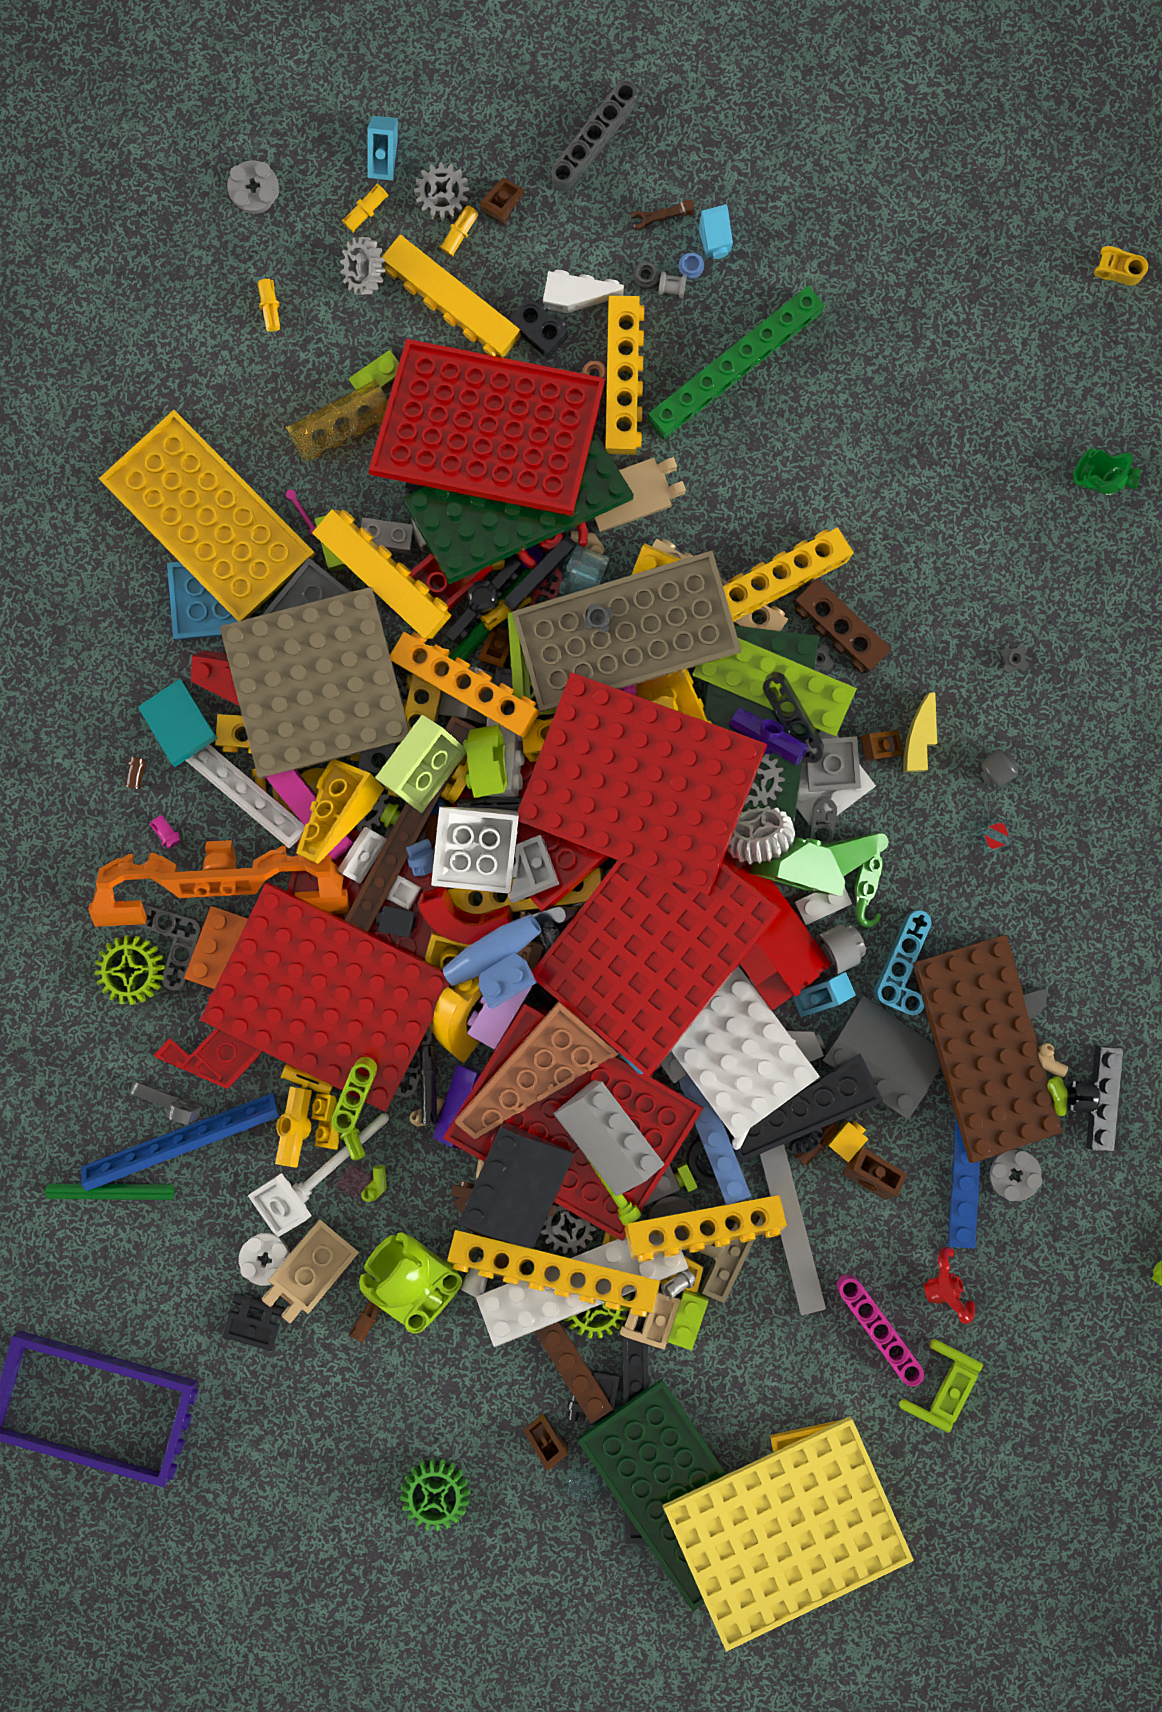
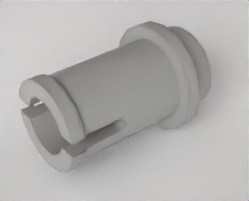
(678, 1283)

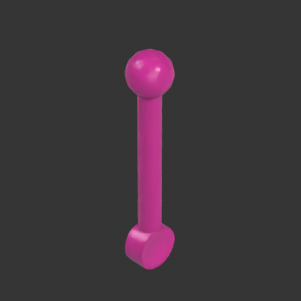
(291, 495)

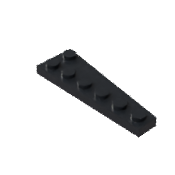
(825, 1101)

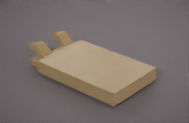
(650, 493)
(310, 1270)

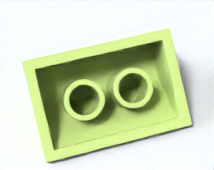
(421, 763)

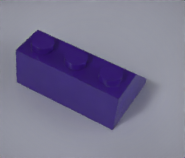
(461, 1085)

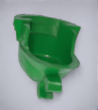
(1106, 472)

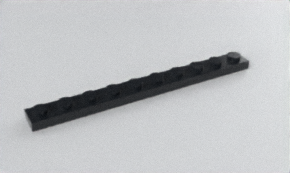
(634, 1381)

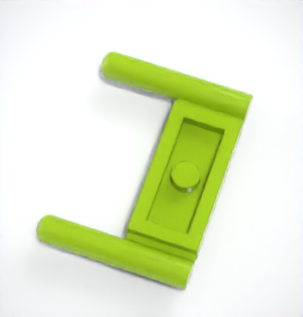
(952, 1392)

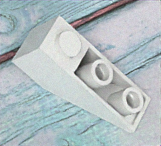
(572, 293)

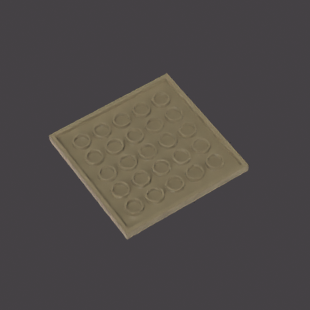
(315, 682)

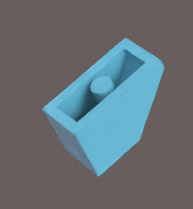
(382, 147)
(716, 232)
(824, 994)

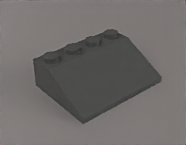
(894, 1053)

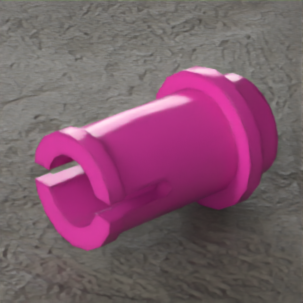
(165, 832)

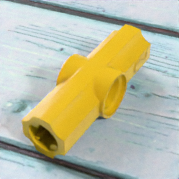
(293, 1127)

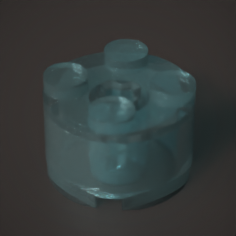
(583, 570)

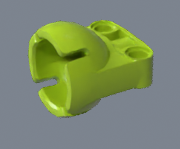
(409, 1281)

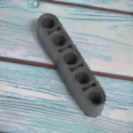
(596, 124)

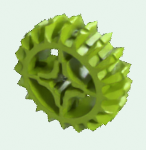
(128, 957)
(606, 1324)

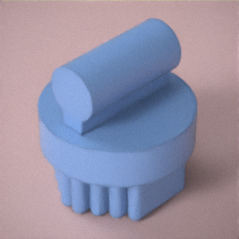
(421, 857)

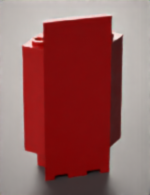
(786, 953)

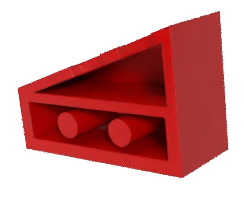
(213, 673)

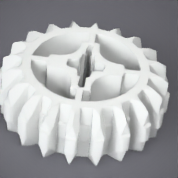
(761, 835)

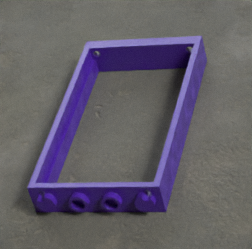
(182, 1420)

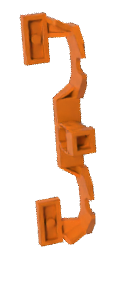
(217, 878)

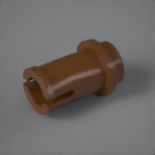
(135, 772)

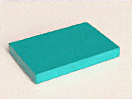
(177, 722)

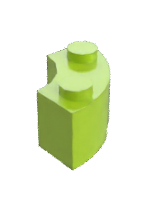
(486, 761)

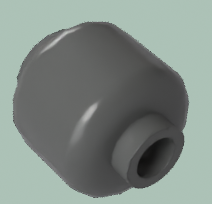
(999, 768)

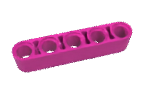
(299, 797)
(889, 1337)

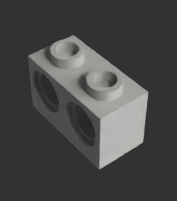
(392, 535)

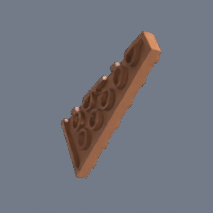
(545, 1062)

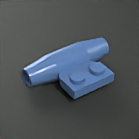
(496, 962)

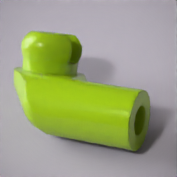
(1059, 1094)
(377, 1185)

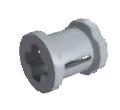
(672, 284)

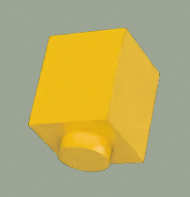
(848, 1140)

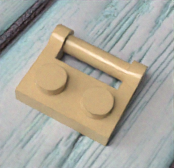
(656, 1325)

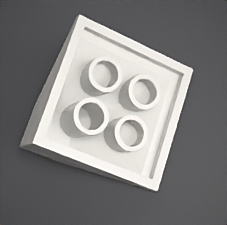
(475, 848)

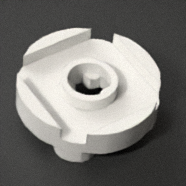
(256, 1247)

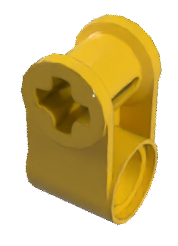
(1119, 264)

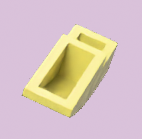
(920, 735)

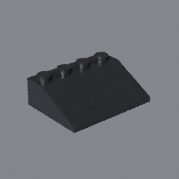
(516, 1186)

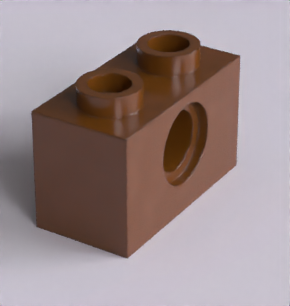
(875, 1174)

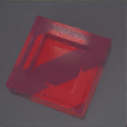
(354, 1181)

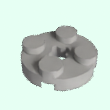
(240, 178)
(1012, 1189)

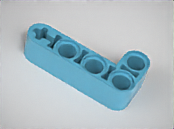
(897, 954)

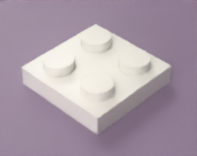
(279, 1205)

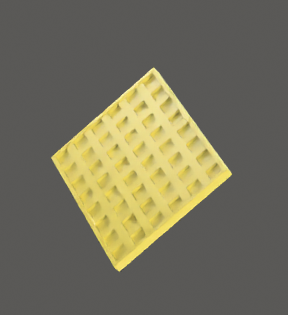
(788, 1533)

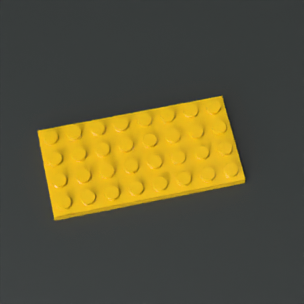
(207, 516)

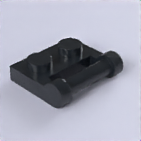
(557, 916)

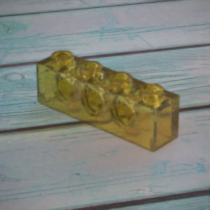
(325, 419)

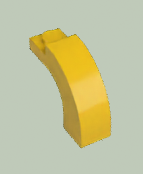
(451, 1018)

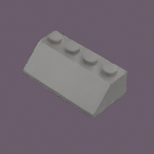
(608, 1138)

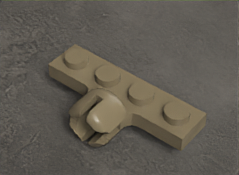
(726, 1262)

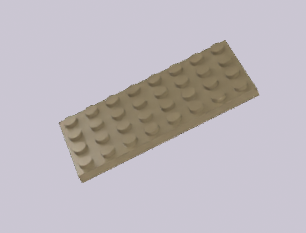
(658, 627)

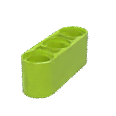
(351, 1106)

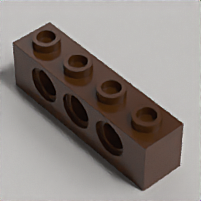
(818, 594)

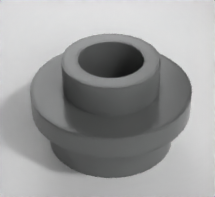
(645, 267)

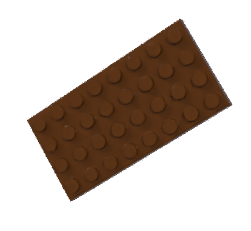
(987, 1048)

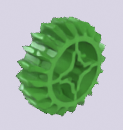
(450, 1479)

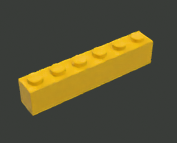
(450, 297)
(383, 574)

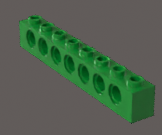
(735, 362)

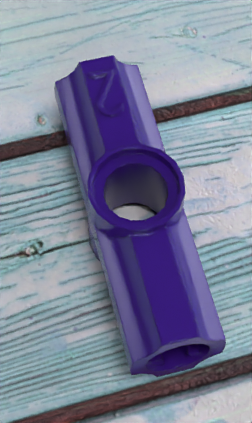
(771, 733)

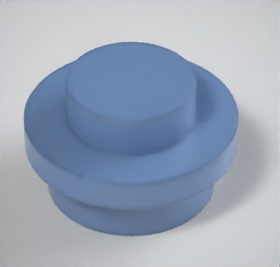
(691, 265)

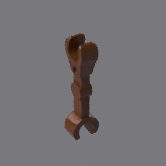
(684, 208)

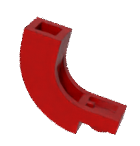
(457, 924)

